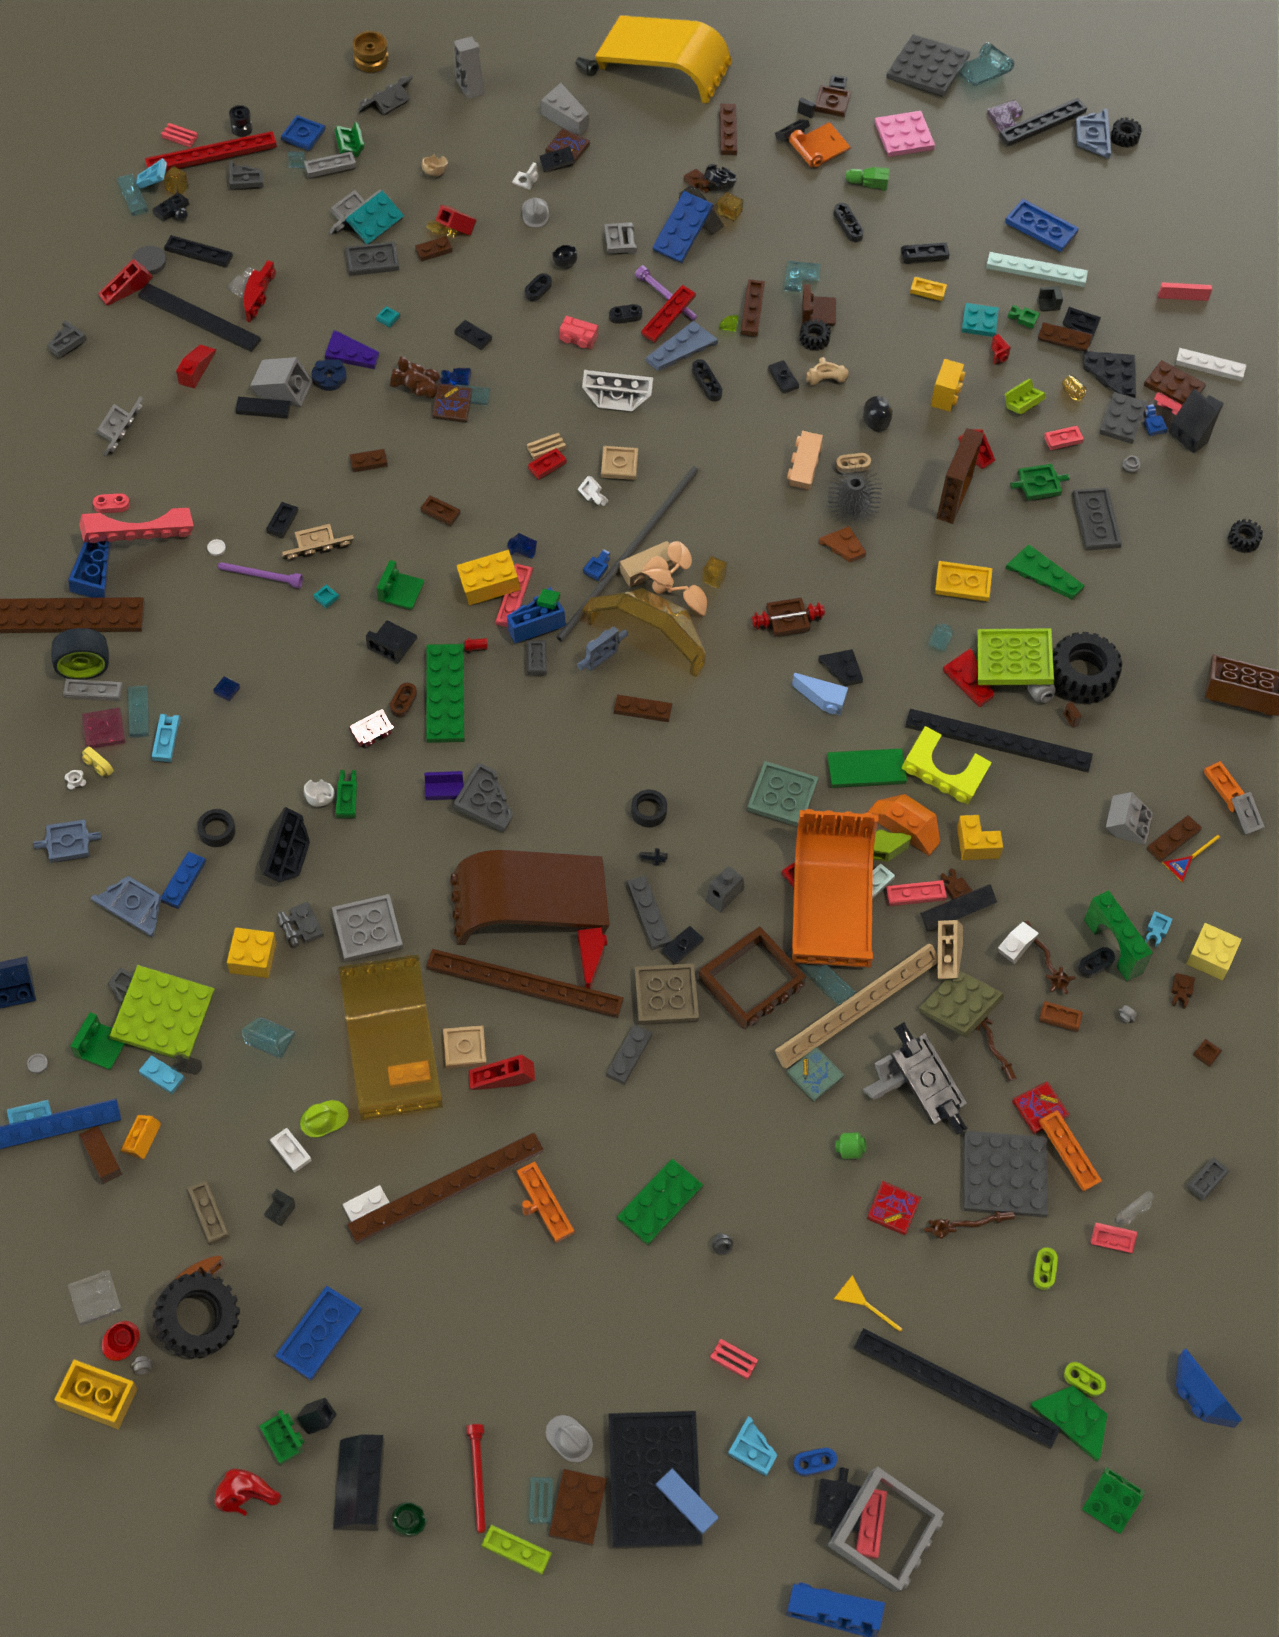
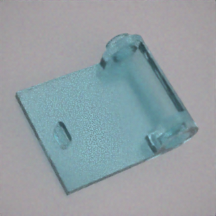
(988, 66)

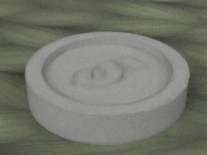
(37, 1063)

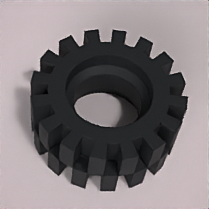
(1128, 126)
(815, 327)
(1242, 543)

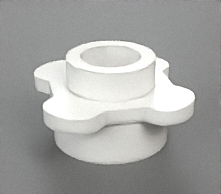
(71, 776)

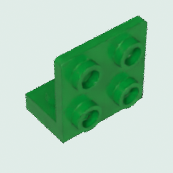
(398, 587)
(95, 1045)
(1113, 1500)

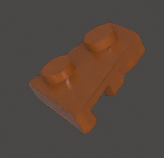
(844, 544)

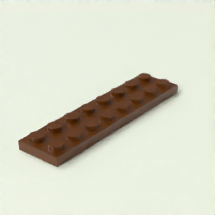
(64, 614)

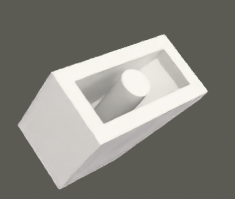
(1017, 942)

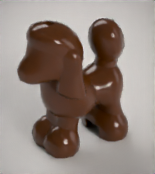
(415, 378)

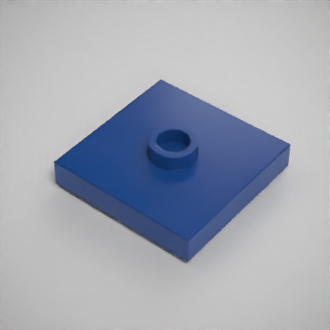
(303, 132)

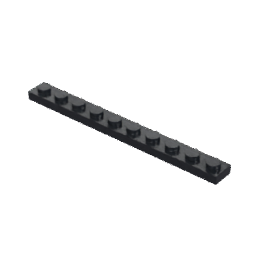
(1000, 740)
(957, 1388)

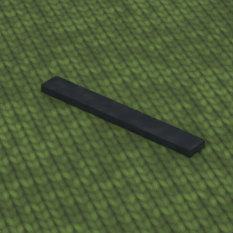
(199, 317)

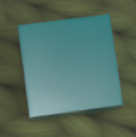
(388, 316)
(326, 596)

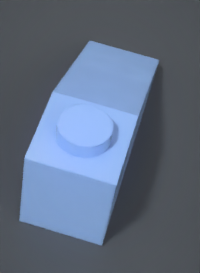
(824, 694)

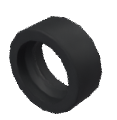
(649, 795)
(212, 815)

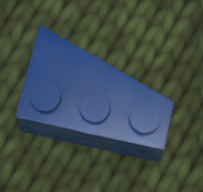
(534, 620)

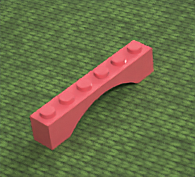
(98, 527)

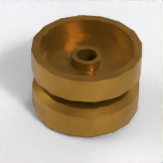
(370, 51)

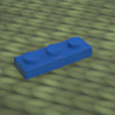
(183, 880)

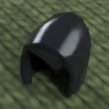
(877, 413)

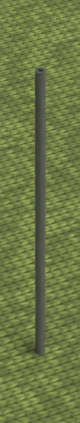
(606, 580)

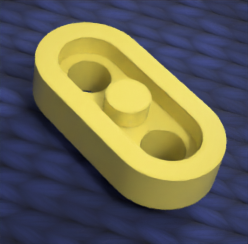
(101, 766)

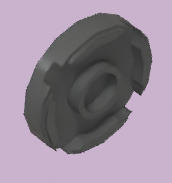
(151, 257)

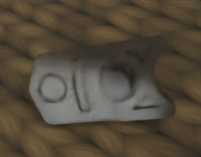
(186, 1064)

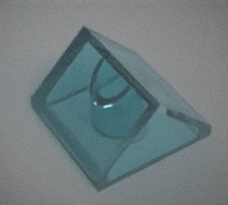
(268, 1036)

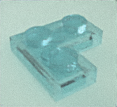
(800, 270)

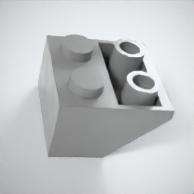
(1129, 818)

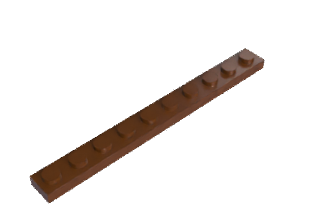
(525, 983)
(445, 1188)

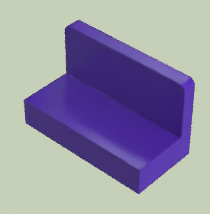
(443, 785)

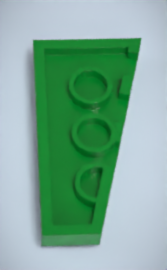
(1045, 572)

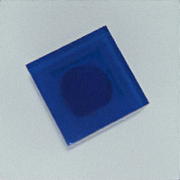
(226, 688)

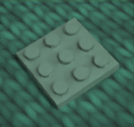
(782, 793)

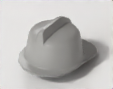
(535, 212)
(569, 1438)

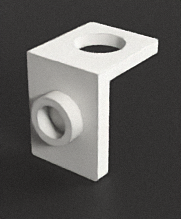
(531, 176)

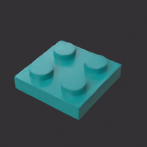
(980, 319)

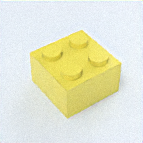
(1213, 951)

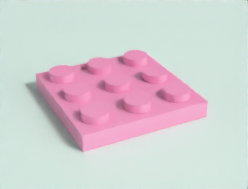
(904, 133)

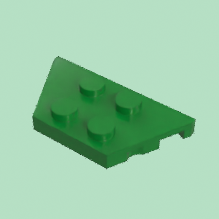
(1077, 1417)

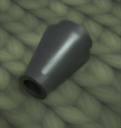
(589, 66)

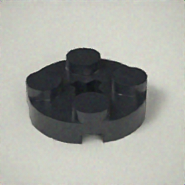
(722, 177)

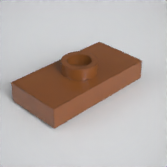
(1061, 1016)

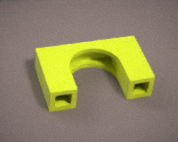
(959, 786)

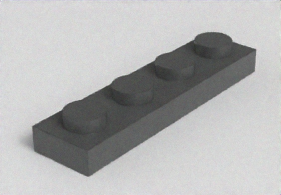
(648, 912)

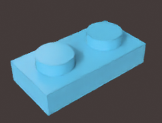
(161, 1074)
(29, 1111)

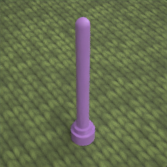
(643, 274)
(294, 580)

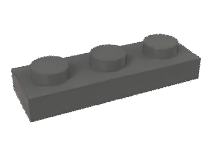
(629, 1054)

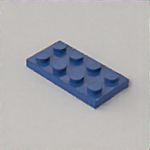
(1041, 225)
(683, 227)
(318, 1333)

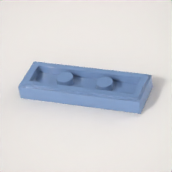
(687, 1501)

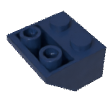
(16, 982)

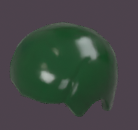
(408, 1519)

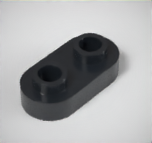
(536, 289)
(625, 313)
(1095, 963)

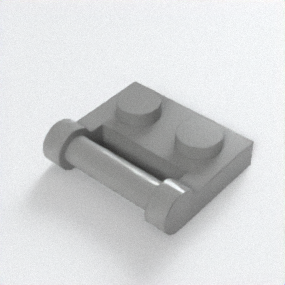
(614, 238)

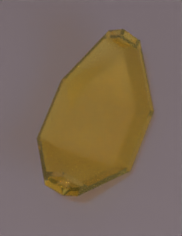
(659, 613)

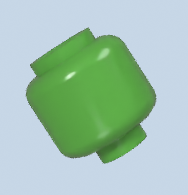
(851, 1145)

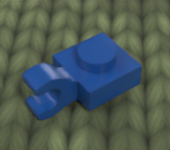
(1154, 424)
(597, 566)

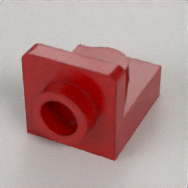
(1000, 349)

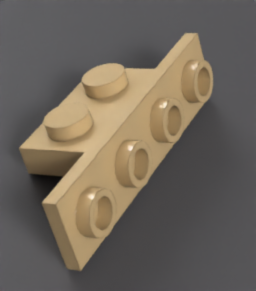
(316, 539)

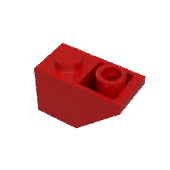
(455, 219)

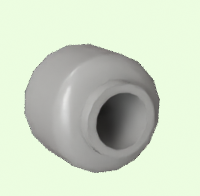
(1042, 693)

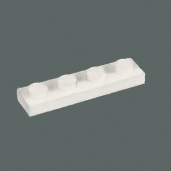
(1210, 364)

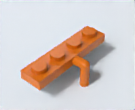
(544, 1202)

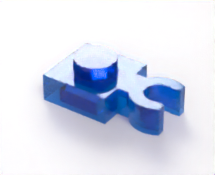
(459, 376)

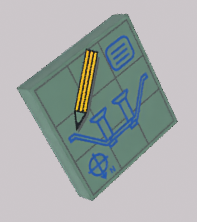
(815, 1074)

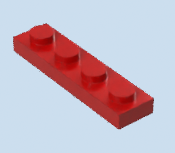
(668, 313)

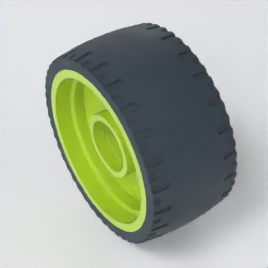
(80, 654)

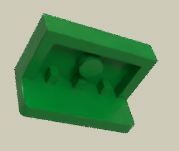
(350, 139)
(282, 1438)

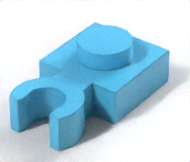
(1158, 927)

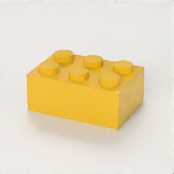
(488, 577)
(96, 1394)

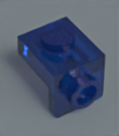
(522, 545)

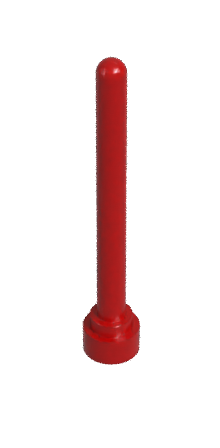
(475, 1434)

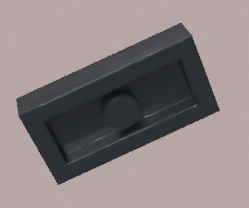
(788, 130)
(473, 334)
(282, 519)

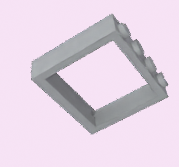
(838, 1543)

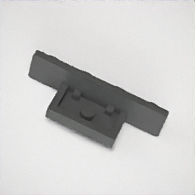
(390, 98)

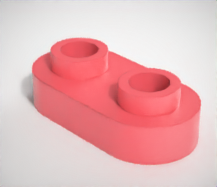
(111, 503)

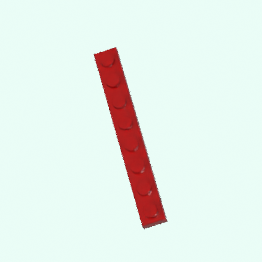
(216, 151)

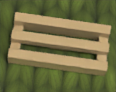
(545, 444)

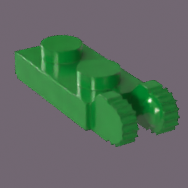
(346, 796)

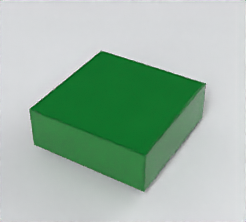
(548, 599)

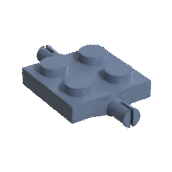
(602, 648)
(67, 840)

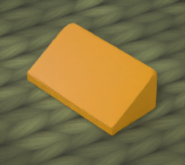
(141, 1136)

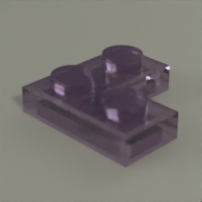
(1003, 114)

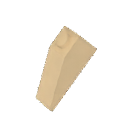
(949, 948)

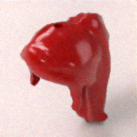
(239, 1488)

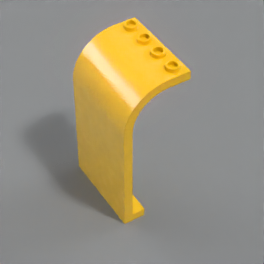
(669, 43)

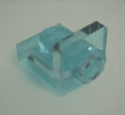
(941, 636)

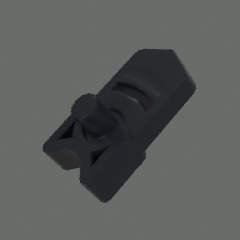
(657, 856)

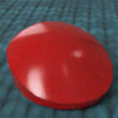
(120, 1340)

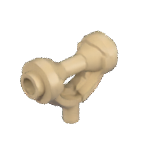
(832, 370)

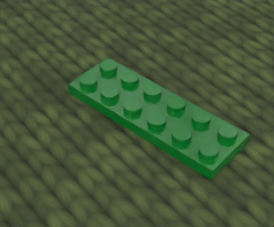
(445, 693)

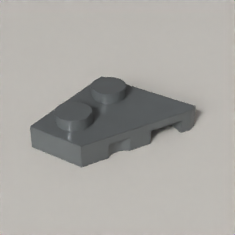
(66, 339)

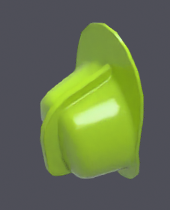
(324, 1118)

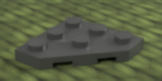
(484, 799)

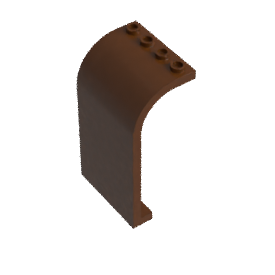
(528, 890)

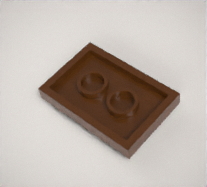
(1173, 382)
(578, 1507)

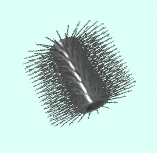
(854, 495)

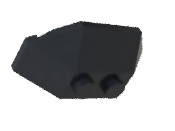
(285, 847)

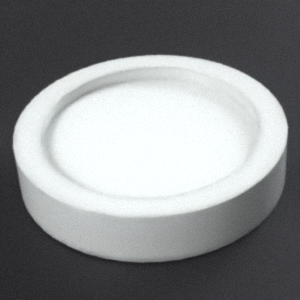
(216, 547)

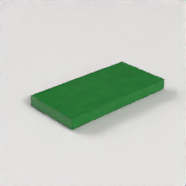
(866, 768)

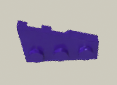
(351, 351)

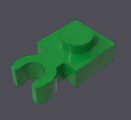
(1025, 317)

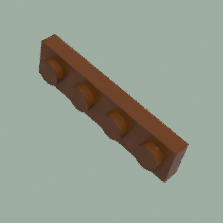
(728, 129)
(752, 307)

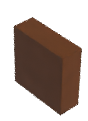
(1072, 714)
(1207, 1052)

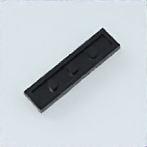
(198, 251)
(959, 907)

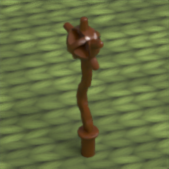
(1058, 979)
(1006, 1066)
(942, 1227)

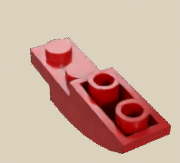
(255, 289)

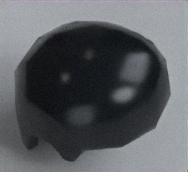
(565, 256)

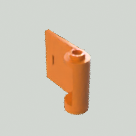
(819, 144)

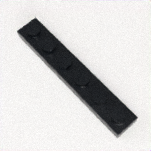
(1042, 121)

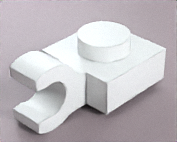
(590, 490)

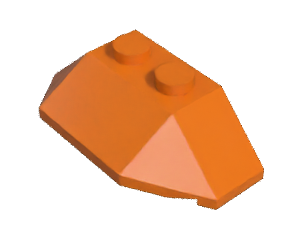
(909, 817)

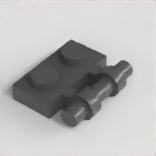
(306, 922)

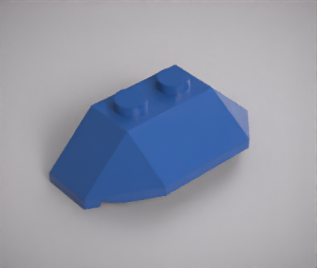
(1202, 1393)

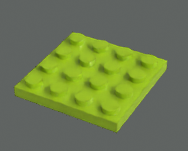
(1015, 657)
(162, 1013)

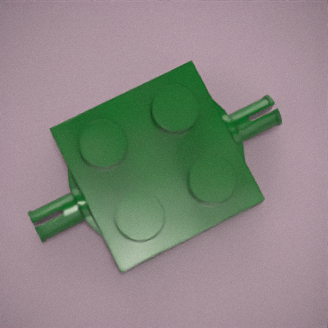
(1039, 481)

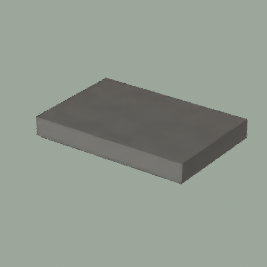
(372, 258)

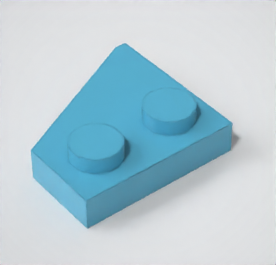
(152, 174)
(752, 1449)

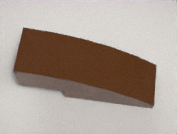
(100, 1154)

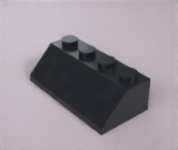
(359, 1483)

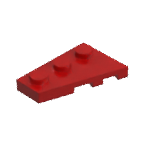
(964, 673)

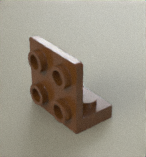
(818, 307)

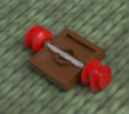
(788, 616)

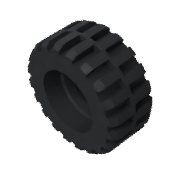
(1091, 649)
(216, 1294)

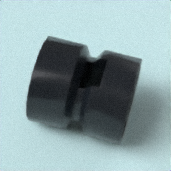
(240, 120)

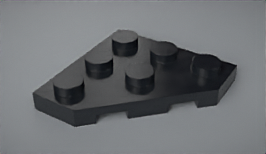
(1112, 370)

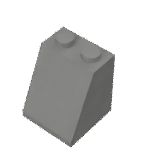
(282, 380)

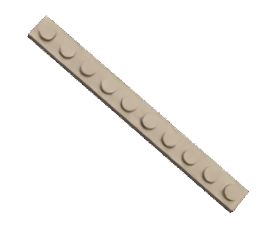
(856, 1006)

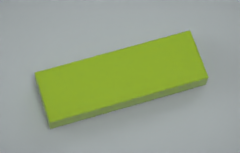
(516, 1550)

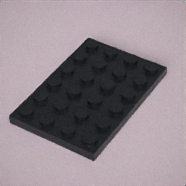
(641, 1454)

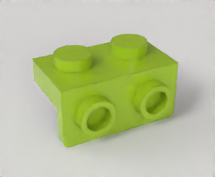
(1023, 397)

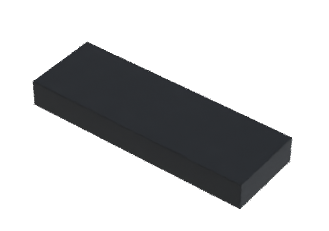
(263, 407)

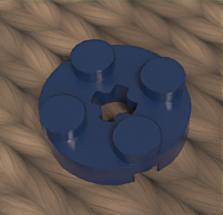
(325, 367)

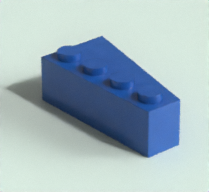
(91, 570)
(836, 1610)

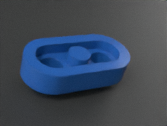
(814, 1462)

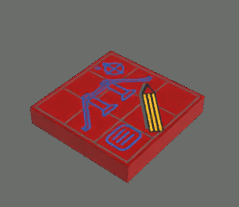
(1038, 1104)
(893, 1208)

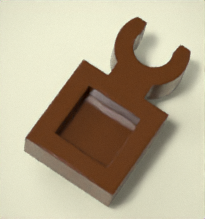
(955, 886)
(1183, 987)

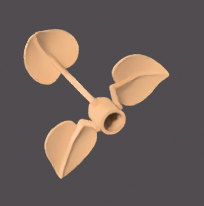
(658, 570)

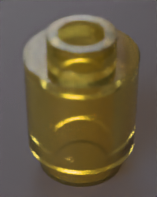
(1074, 387)

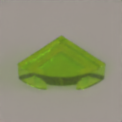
(729, 323)

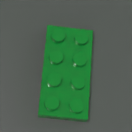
(660, 1202)

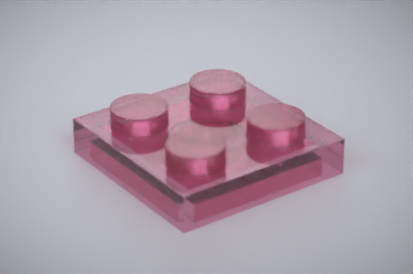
(103, 728)

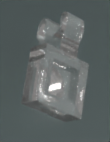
(239, 283)

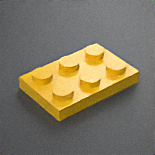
(963, 581)

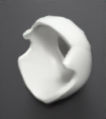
(318, 793)

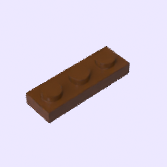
(1065, 337)
(643, 708)
(1174, 838)

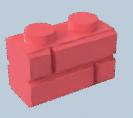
(578, 332)

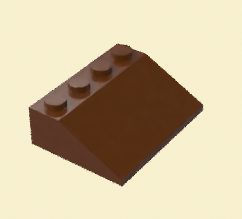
(1243, 685)

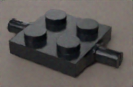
(834, 1501)

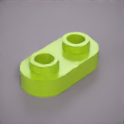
(1045, 1270)
(1085, 1378)

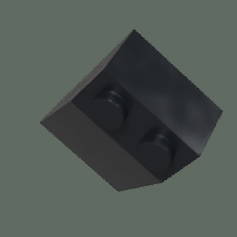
(1194, 421)

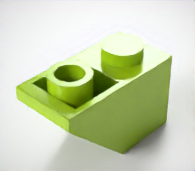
(889, 845)

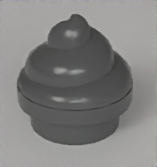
(722, 1243)

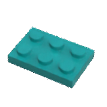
(374, 217)

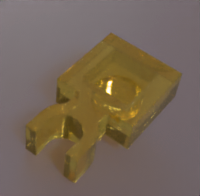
(438, 228)

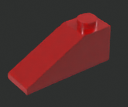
(126, 282)
(194, 365)
(591, 951)
(504, 1073)

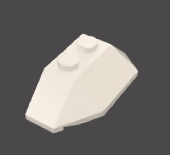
(617, 390)

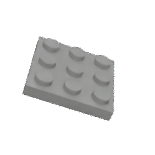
(367, 927)

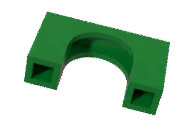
(1106, 913)

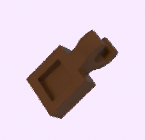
(697, 179)

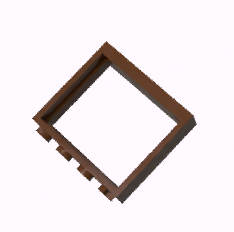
(959, 475)
(707, 974)

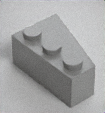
(468, 67)
(565, 110)

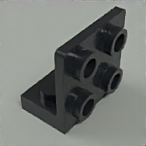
(391, 641)

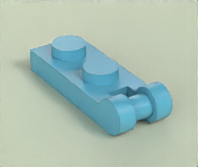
(165, 738)

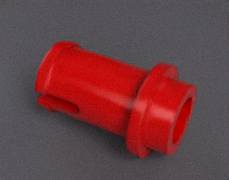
(475, 644)

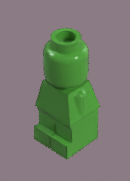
(871, 177)

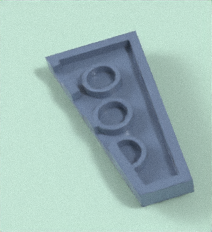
(682, 345)

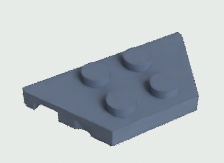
(1094, 133)
(132, 903)

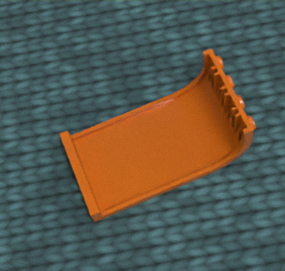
(833, 888)

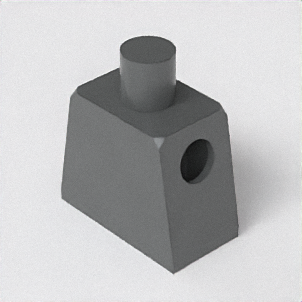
(728, 886)

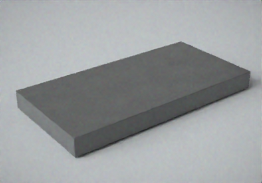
(1097, 518)

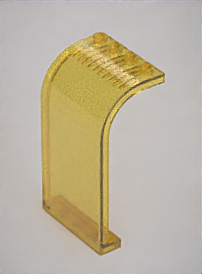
(390, 1037)

